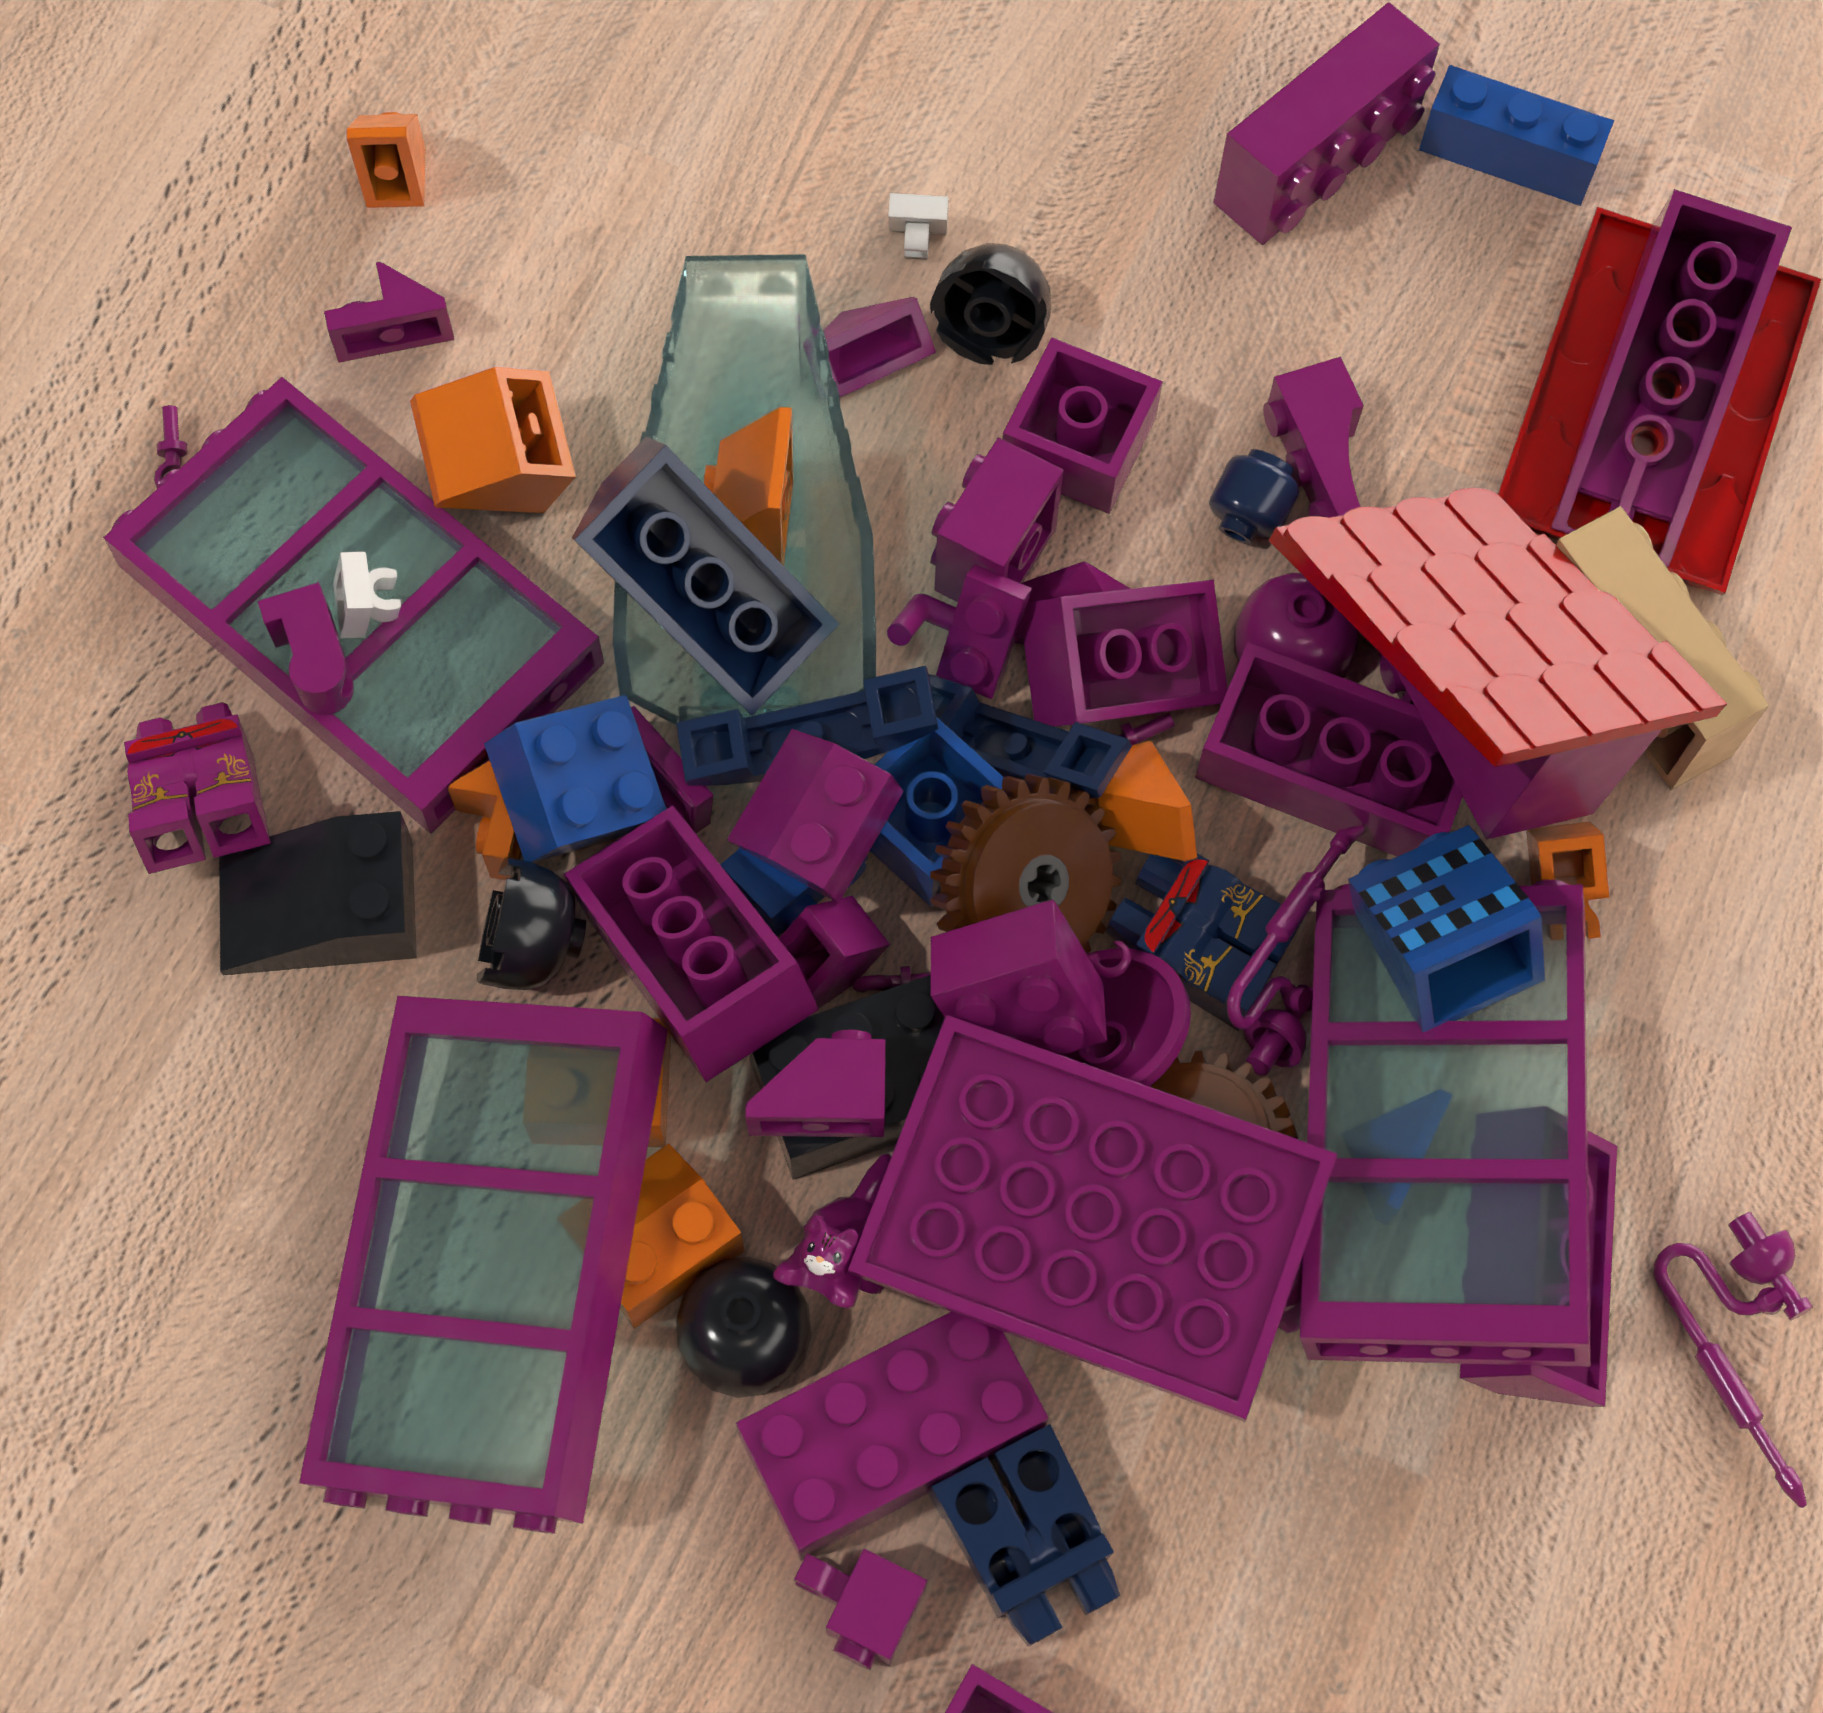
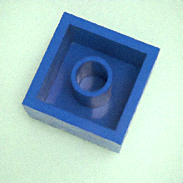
(574, 778)
(936, 779)

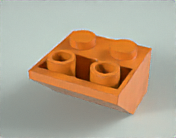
(494, 441)

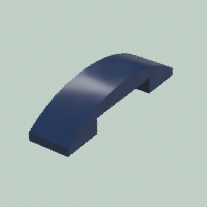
(869, 722)
(1025, 746)

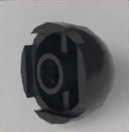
(992, 304)
(529, 928)
(742, 1328)

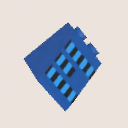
(1450, 927)

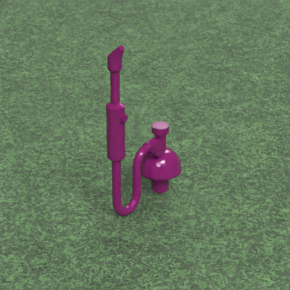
(1278, 1034)
(1760, 1263)

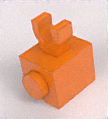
(1574, 856)

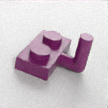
(979, 628)

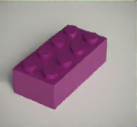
(1325, 124)
(1329, 753)
(691, 943)
(889, 1428)

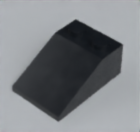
(320, 897)

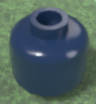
(1254, 496)

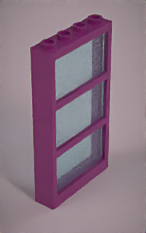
(272, 512)
(1456, 1163)
(486, 1261)

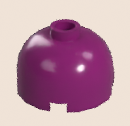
(1298, 623)

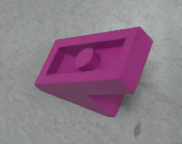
(402, 320)

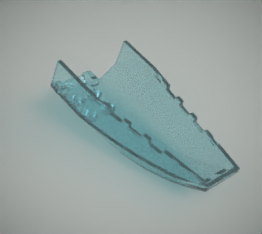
(735, 351)

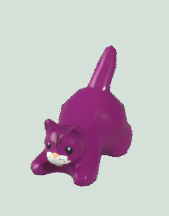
(831, 1241)

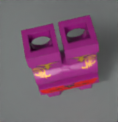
(193, 783)

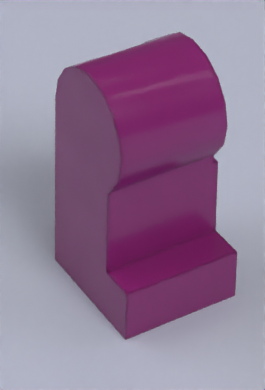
(318, 658)

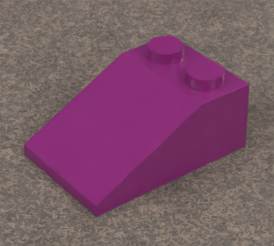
(1124, 653)

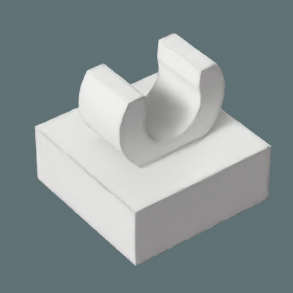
(917, 218)
(356, 594)

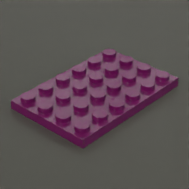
(1094, 1216)

